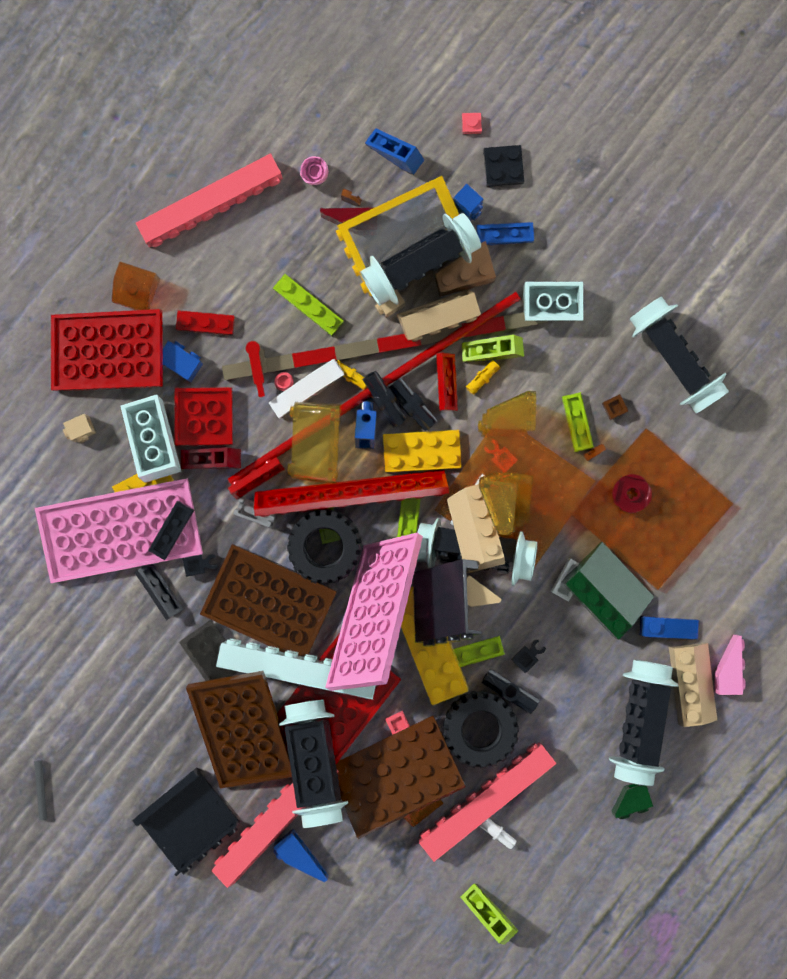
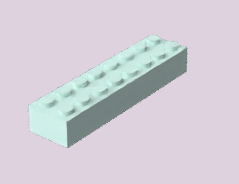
(281, 665)

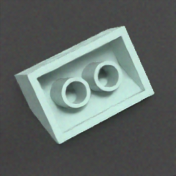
(553, 301)

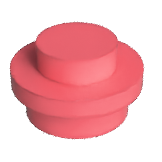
(283, 381)

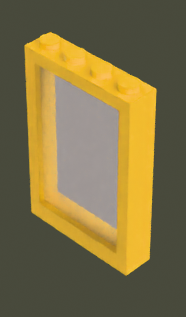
(396, 225)

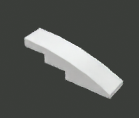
(307, 387)

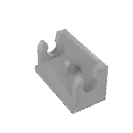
(246, 510)

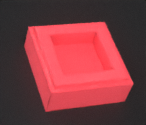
(397, 722)

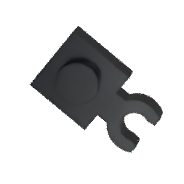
(195, 564)
(525, 658)

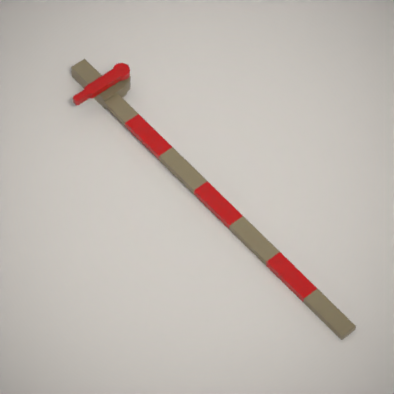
(260, 364)

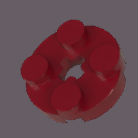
(637, 503)

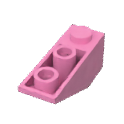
(728, 674)

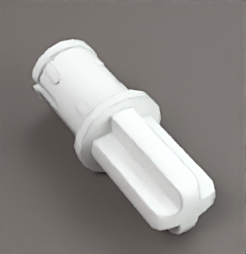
(498, 833)

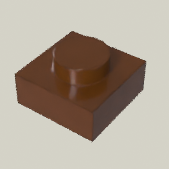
(615, 407)

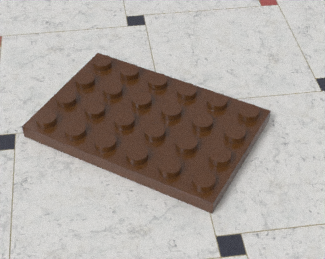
(267, 602)
(240, 729)
(397, 777)

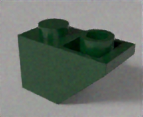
(631, 800)

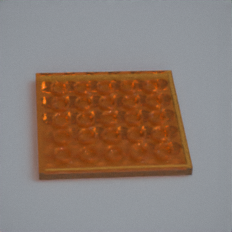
(555, 488)
(671, 525)

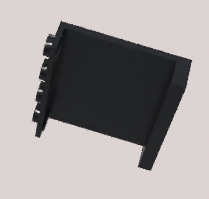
(442, 603)
(188, 821)

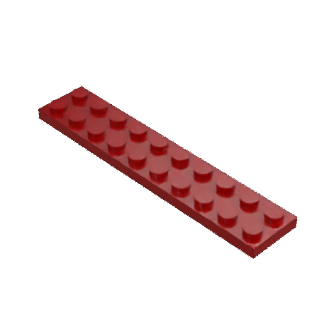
(350, 493)

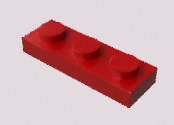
(205, 322)
(447, 382)
(256, 478)

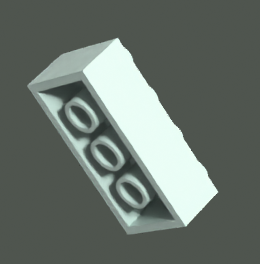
(150, 438)

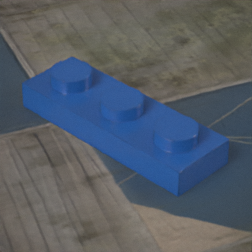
(506, 233)

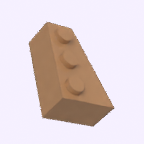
(464, 275)

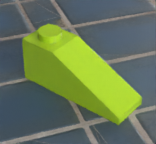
(493, 349)
(489, 914)

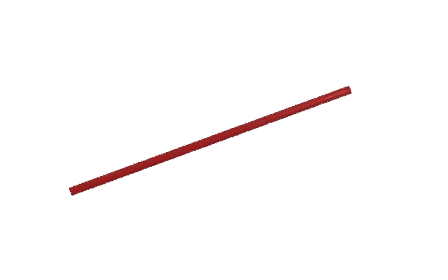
(392, 377)

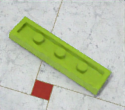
(308, 305)

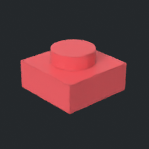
(471, 123)

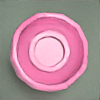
(314, 170)

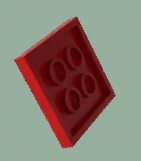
(203, 416)

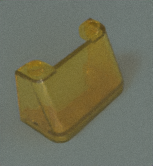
(512, 414)
(315, 441)
(507, 499)

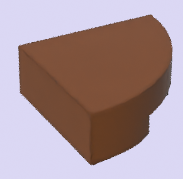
(347, 197)
(594, 452)

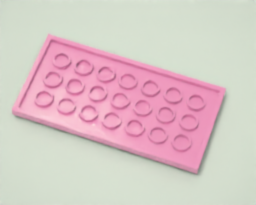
(113, 530)
(374, 613)

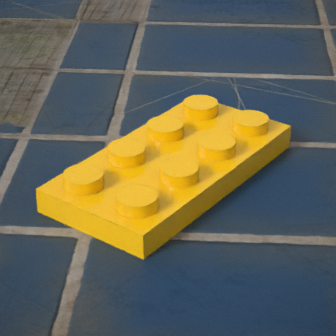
(422, 451)

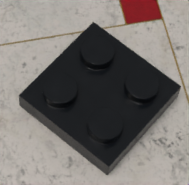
(503, 165)

